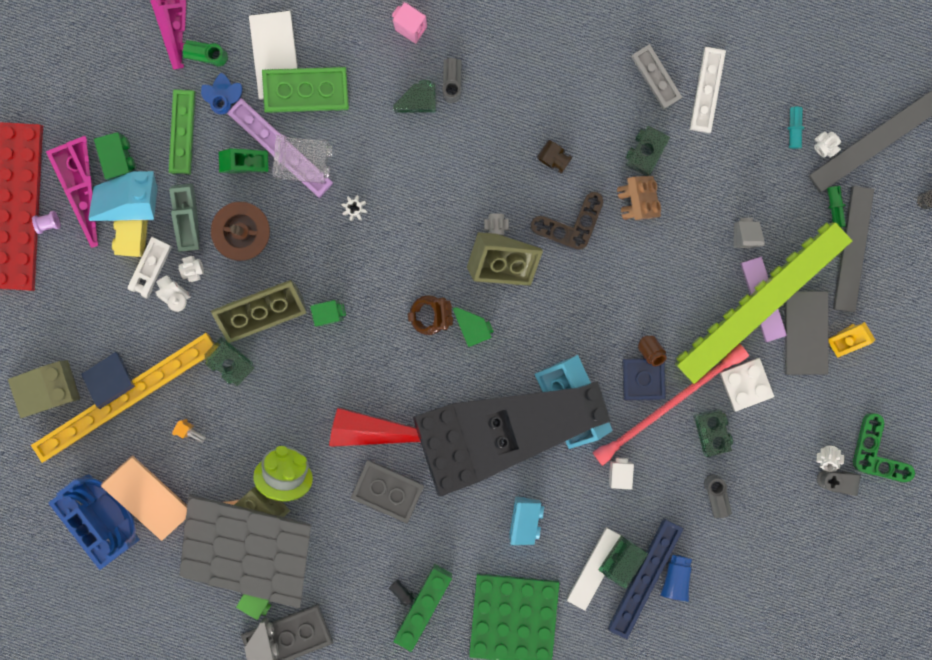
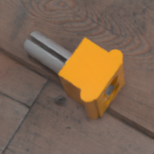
(184, 429)

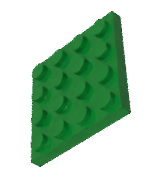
(513, 618)

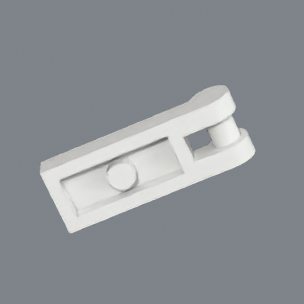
(149, 267)

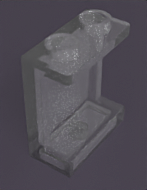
(301, 159)

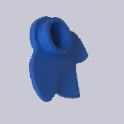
(221, 91)

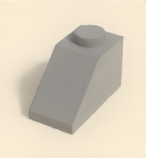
(748, 234)

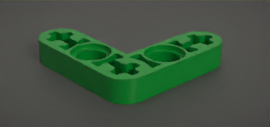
(873, 460)

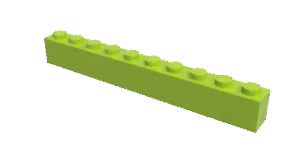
(763, 302)

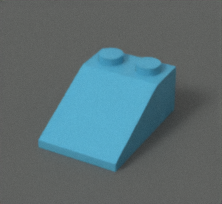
(125, 198)

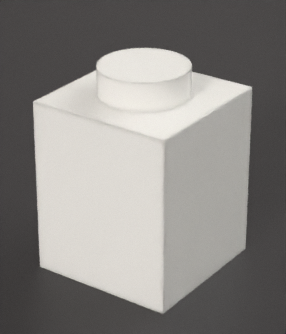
(621, 474)

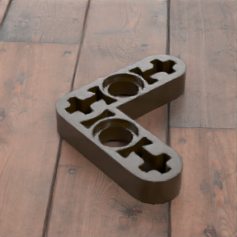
(570, 232)

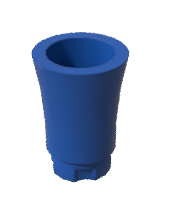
(677, 579)

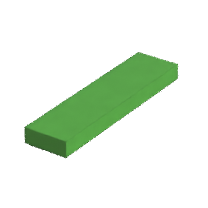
(182, 131)

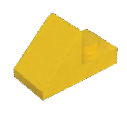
(851, 339)

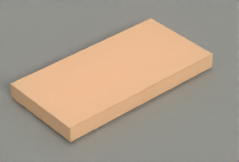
(146, 497)

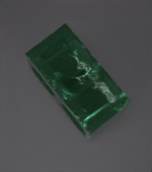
(708, 434)

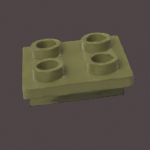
(257, 501)

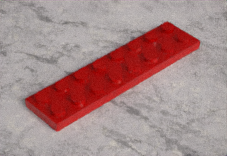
(19, 203)

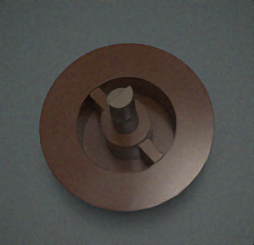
(240, 231)

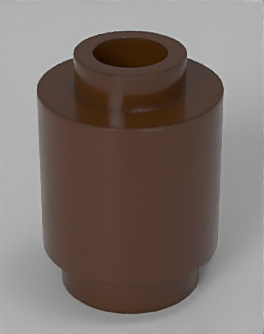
(652, 350)

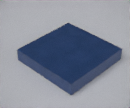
(108, 380)
(643, 380)

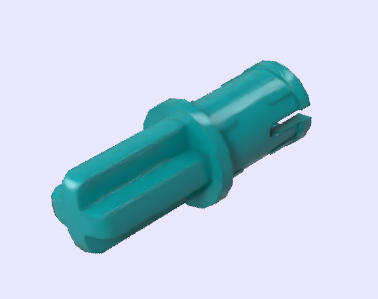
(796, 127)

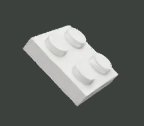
(746, 384)

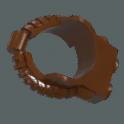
(442, 311)

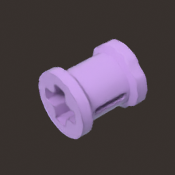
(46, 222)

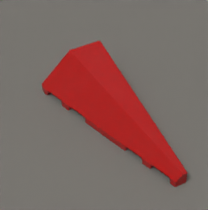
(361, 429)

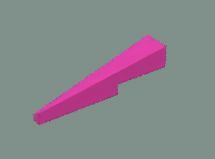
(171, 21)
(73, 171)

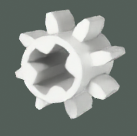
(827, 144)
(351, 203)
(191, 269)
(830, 458)

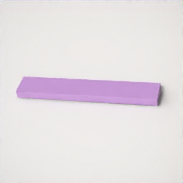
(266, 136)

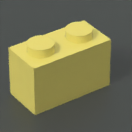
(130, 237)

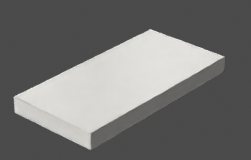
(272, 43)

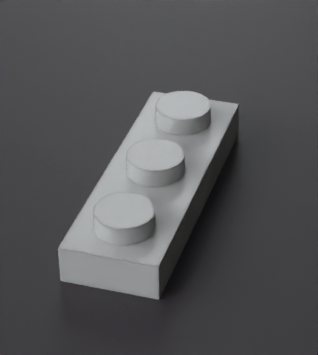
(656, 76)

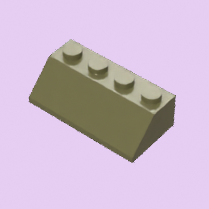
(259, 311)

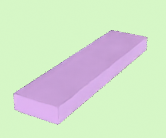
(754, 272)

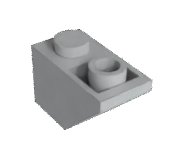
(261, 643)

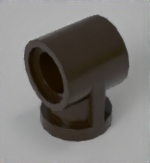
(553, 156)

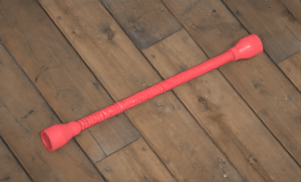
(606, 452)

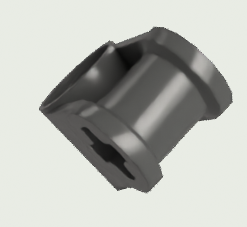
(841, 482)

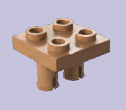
(643, 198)

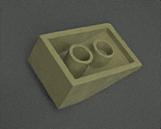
(503, 260)
(44, 388)

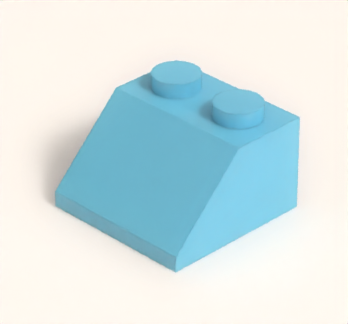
(524, 521)

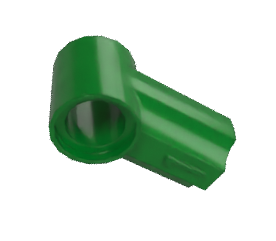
(203, 52)

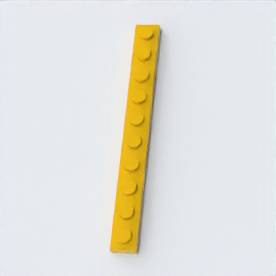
(144, 386)

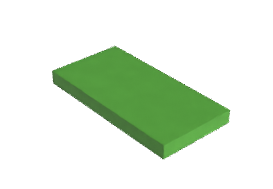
(305, 89)

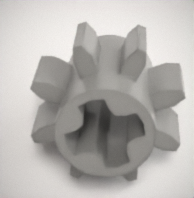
(496, 224)

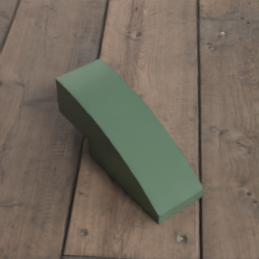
(185, 217)

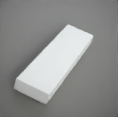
(707, 90)
(590, 576)

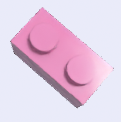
(409, 22)

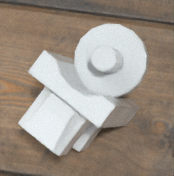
(172, 294)

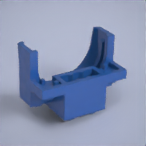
(96, 520)

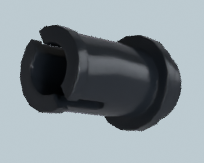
(401, 593)

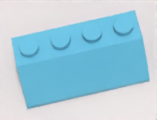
(570, 375)

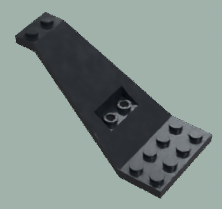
(465, 445)

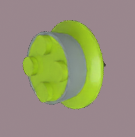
(283, 474)

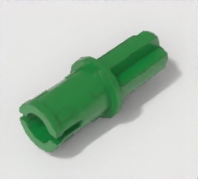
(836, 205)

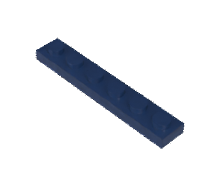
(645, 579)

